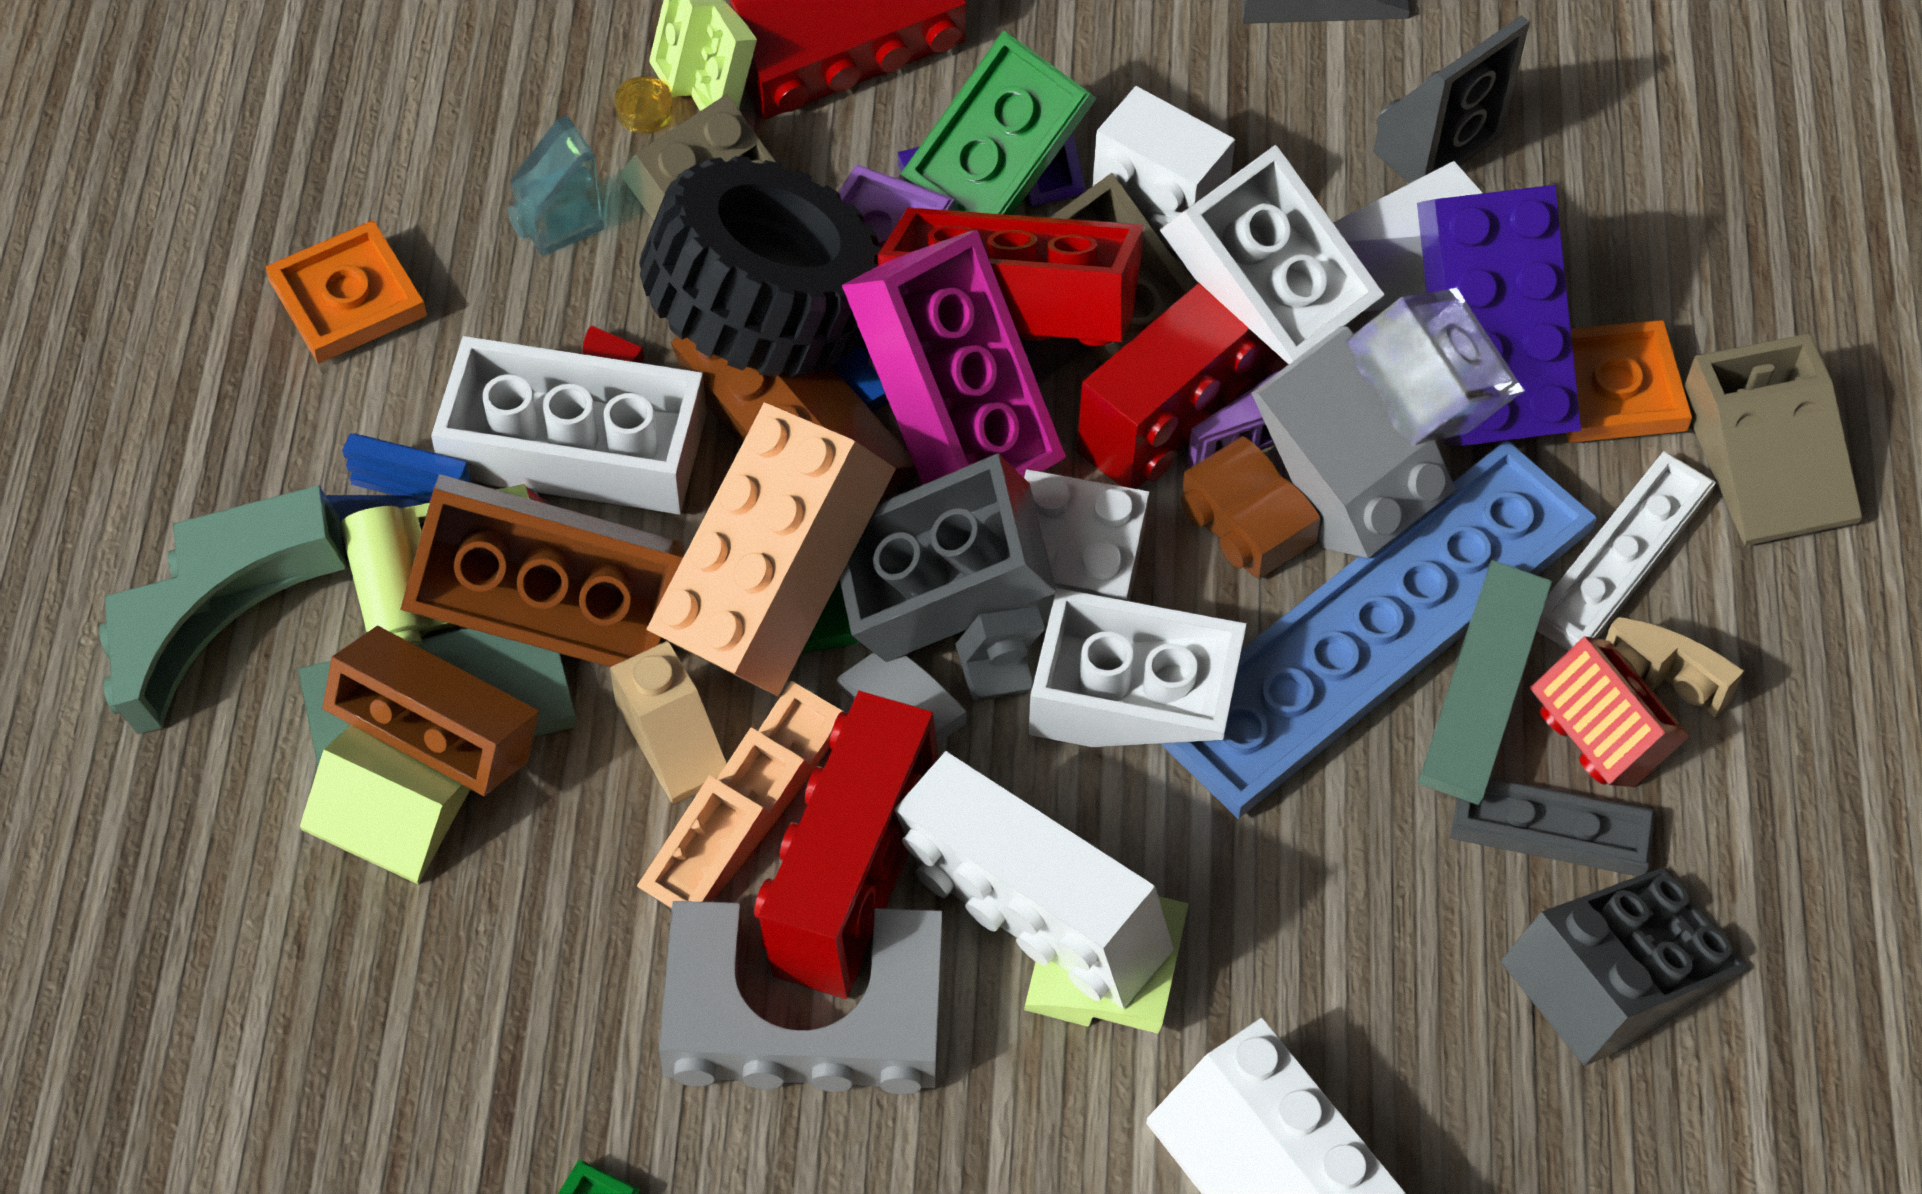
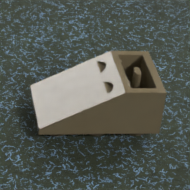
(707, 135)
(1773, 438)

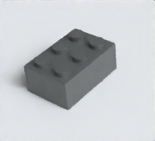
(945, 558)

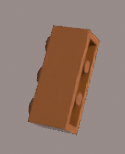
(430, 710)

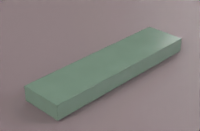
(1484, 683)

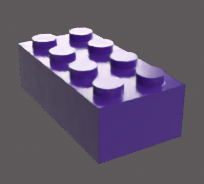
(1511, 272)

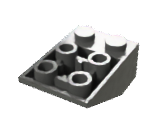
(1620, 963)

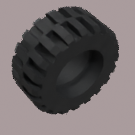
(757, 265)

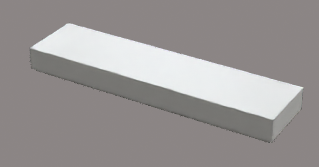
(1624, 551)

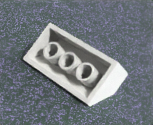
(1263, 1126)

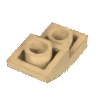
(1691, 668)

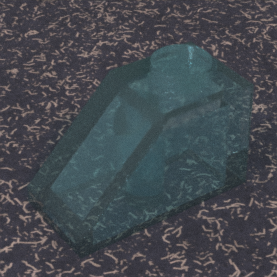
(557, 191)

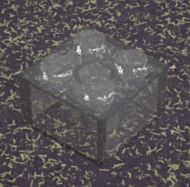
(1433, 366)

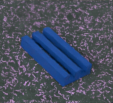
(397, 467)

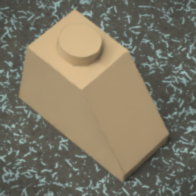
(667, 720)

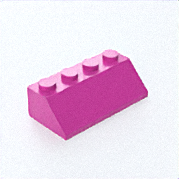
(952, 360)

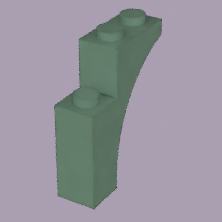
(218, 572)

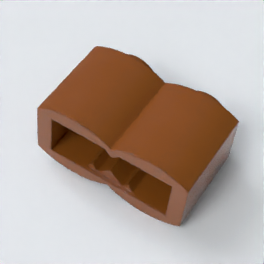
(1249, 507)

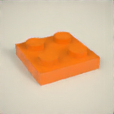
(346, 291)
(1627, 382)

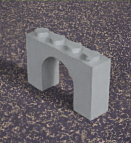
(881, 1042)

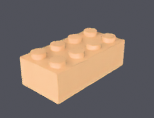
(771, 548)

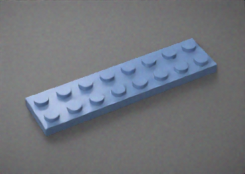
(1379, 625)

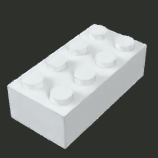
(572, 424)
(1034, 881)

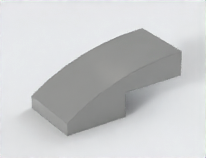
(906, 683)

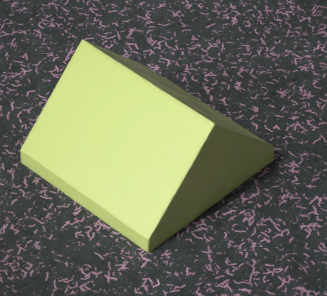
(381, 804)

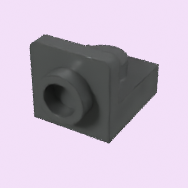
(995, 652)

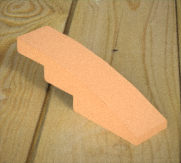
(744, 801)

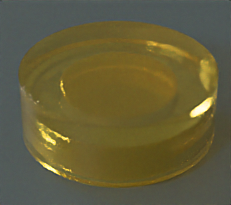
(643, 104)

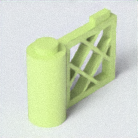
(381, 556)

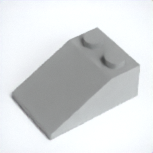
(1346, 450)

